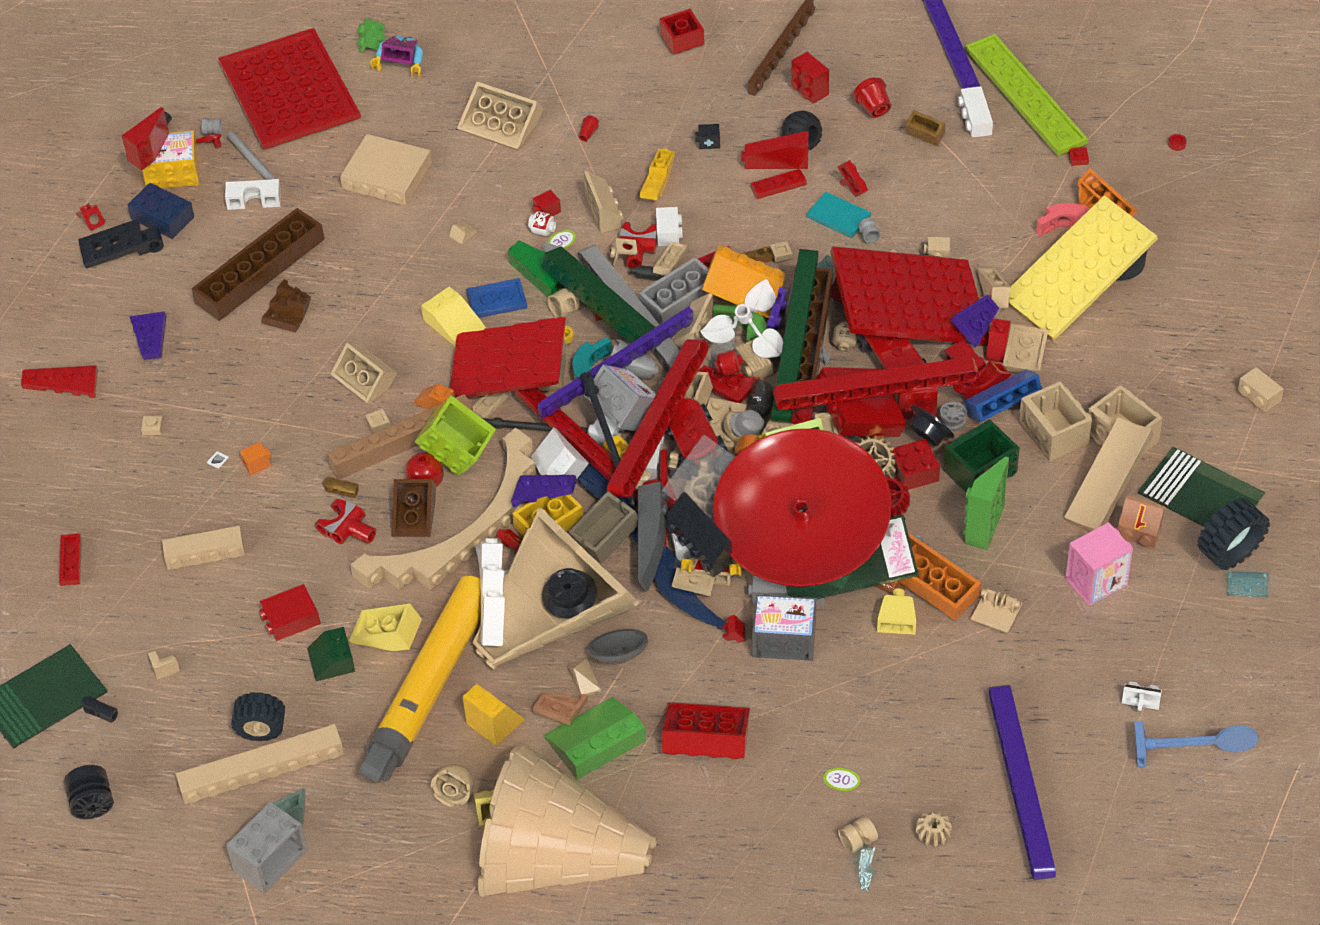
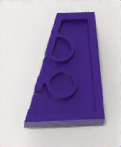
(537, 486)

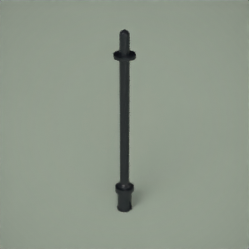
(591, 391)

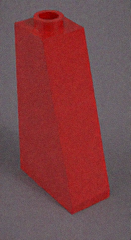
(777, 153)

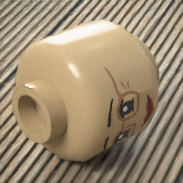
(843, 338)

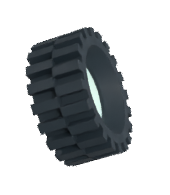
(1233, 533)

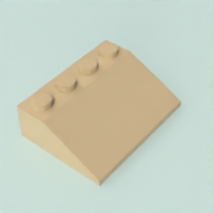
(499, 116)

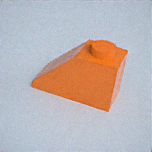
(433, 396)

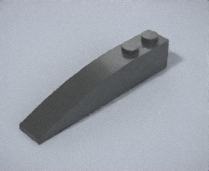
(651, 530)

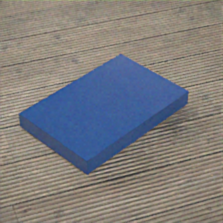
(497, 298)

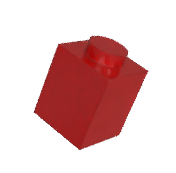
(547, 203)

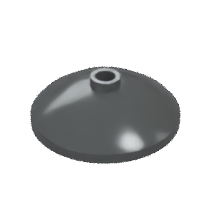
(618, 646)

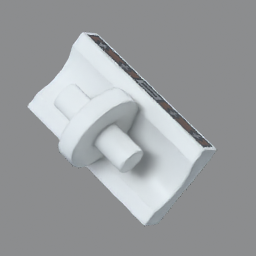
(1141, 696)

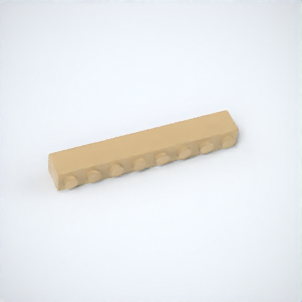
(259, 764)

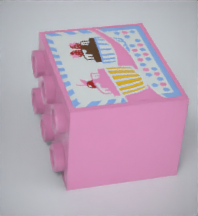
(1099, 563)

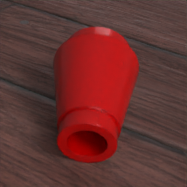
(589, 126)

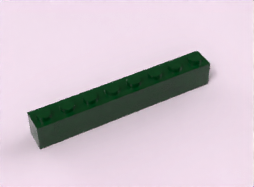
(596, 294)

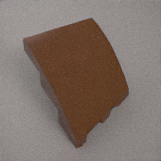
(287, 308)

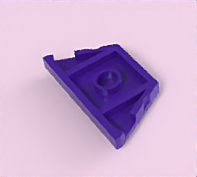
(778, 308)

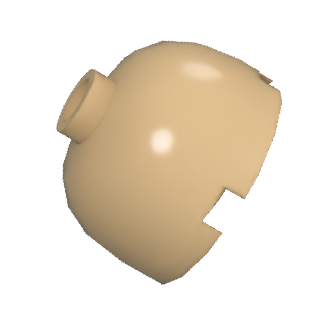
(452, 785)

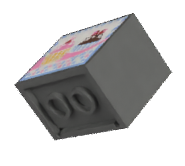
(784, 627)

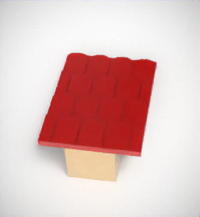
(510, 358)

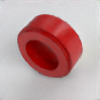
(1177, 142)

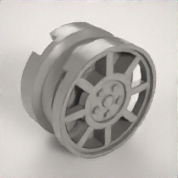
(953, 417)

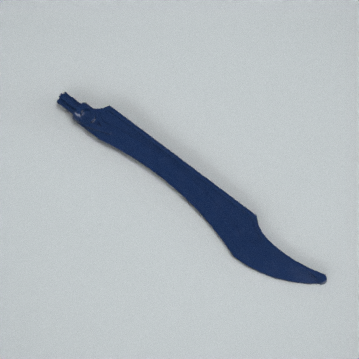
(665, 573)

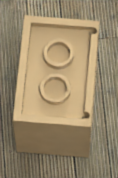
(1126, 406)
(1055, 421)

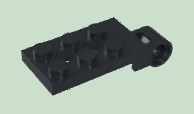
(130, 240)

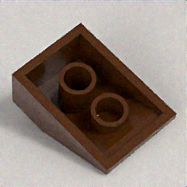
(413, 507)

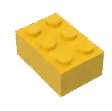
(561, 509)

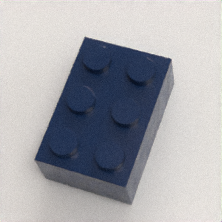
(161, 210)

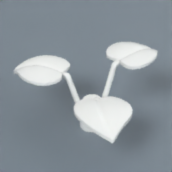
(761, 298)

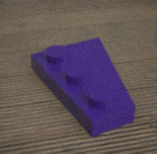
(976, 319)
(150, 333)

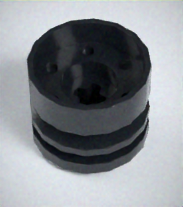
(88, 792)

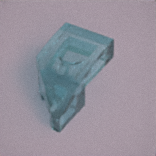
(865, 872)

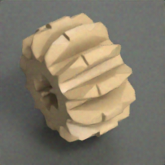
(933, 828)

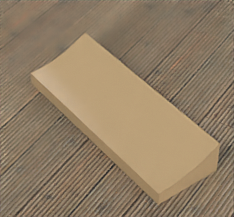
(1109, 475)

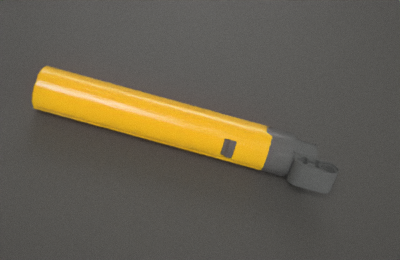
(424, 681)

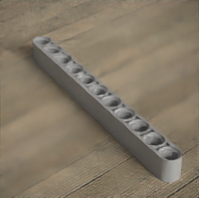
(598, 264)

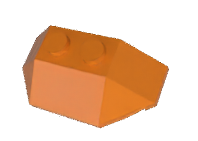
(1093, 188)

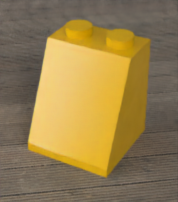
(489, 715)

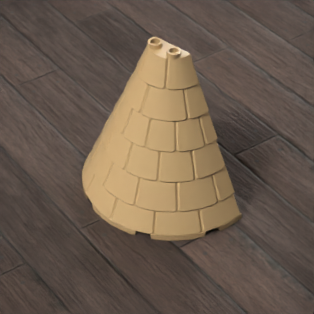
(526, 620)
(554, 831)

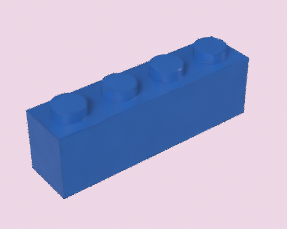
(1002, 395)

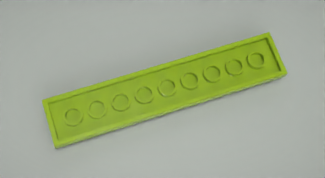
(1026, 94)

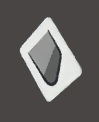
(217, 459)

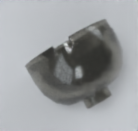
(761, 397)

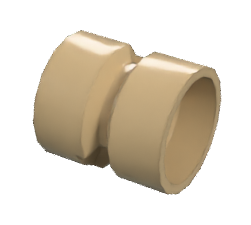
(858, 834)

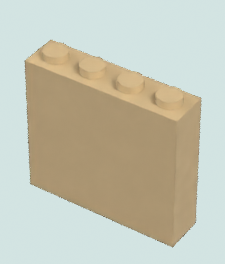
(386, 169)

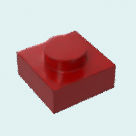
(1079, 156)

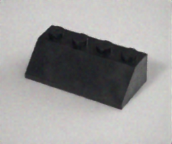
(699, 535)

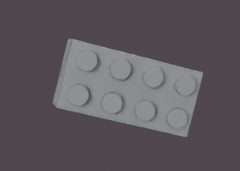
(675, 290)

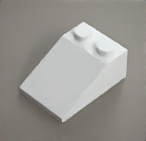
(558, 456)

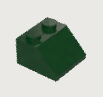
(331, 655)

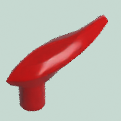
(215, 138)

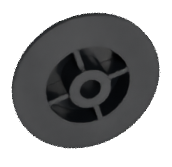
(928, 426)
(569, 593)

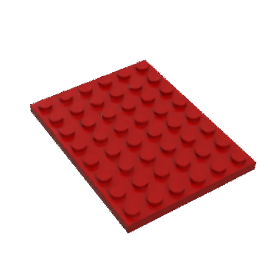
(289, 88)
(904, 293)

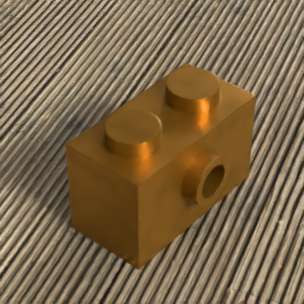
(925, 128)

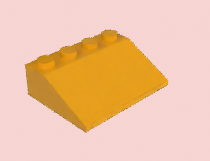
(735, 274)

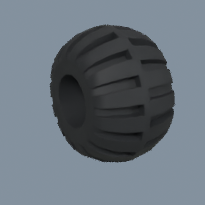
(803, 121)

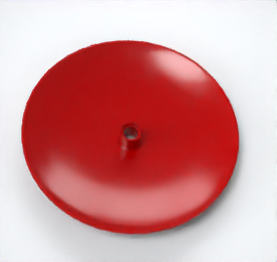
(812, 471)

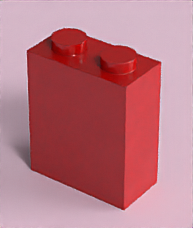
(289, 612)

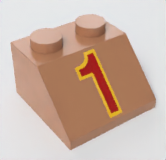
(1141, 521)

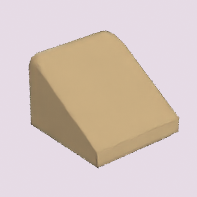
(462, 232)

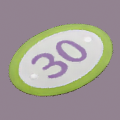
(562, 238)
(841, 779)

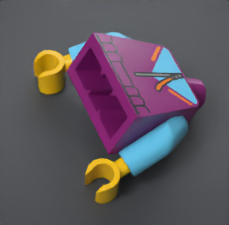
(399, 50)

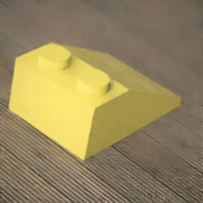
(450, 315)
(387, 627)

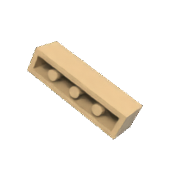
(203, 547)

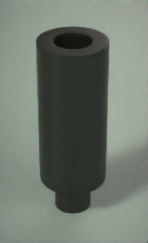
(645, 272)

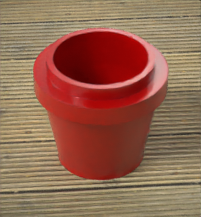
(873, 97)

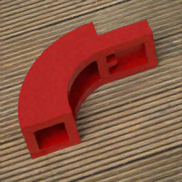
(990, 375)

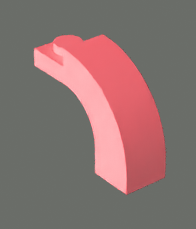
(1060, 215)

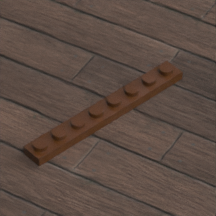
(779, 49)

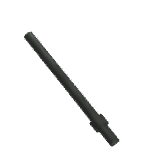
(498, 423)

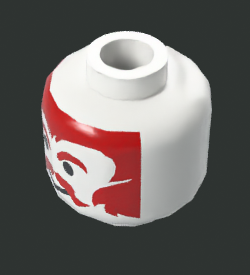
(542, 223)

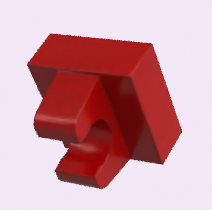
(735, 629)

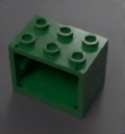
(977, 452)

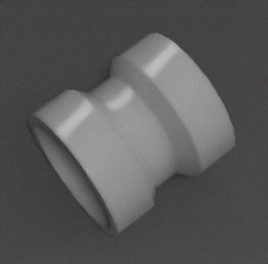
(211, 126)
(869, 230)

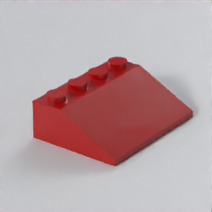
(705, 730)

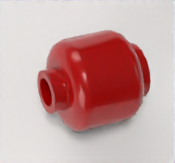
(728, 362)

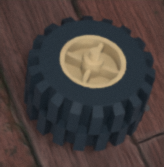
(258, 716)

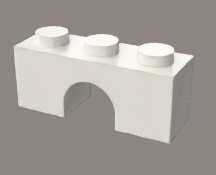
(240, 192)

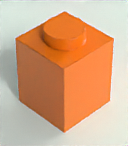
(255, 458)

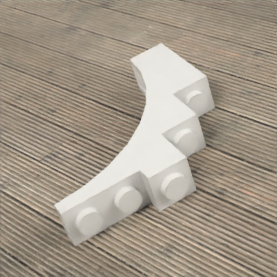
(492, 598)

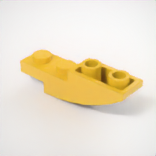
(658, 175)

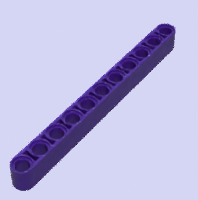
(1022, 783)

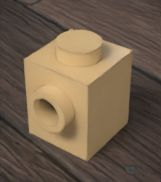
(937, 247)

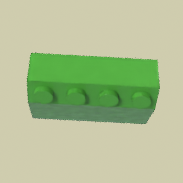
(985, 505)
(596, 737)

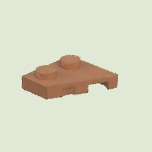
(560, 706)

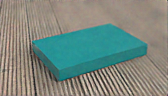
(838, 214)

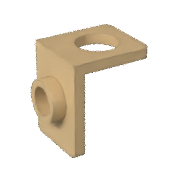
(618, 249)

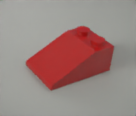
(146, 139)

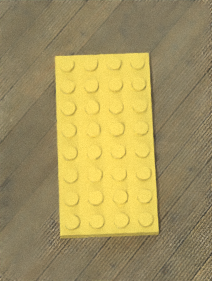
(1080, 267)

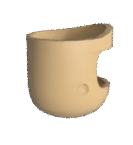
(563, 302)

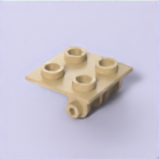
(996, 610)

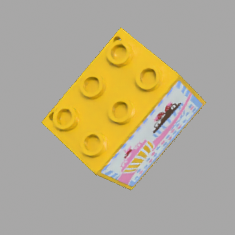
(176, 162)

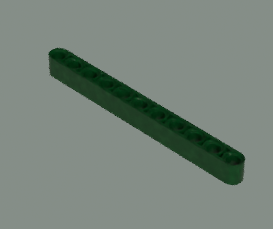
(796, 326)

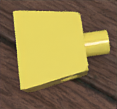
(897, 614)

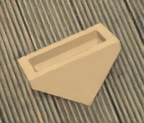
(584, 677)

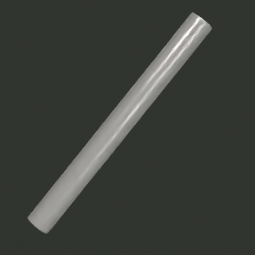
(250, 156)

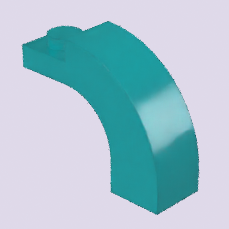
(589, 354)

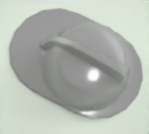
(747, 423)

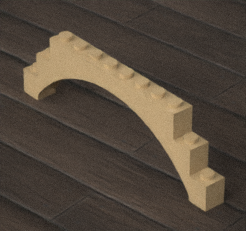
(436, 562)

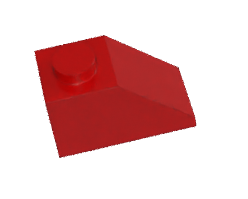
(998, 340)

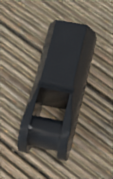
(99, 709)

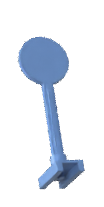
(1229, 739)

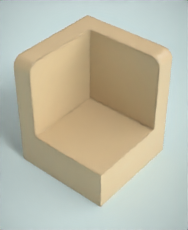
(164, 666)

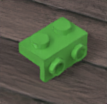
(370, 34)

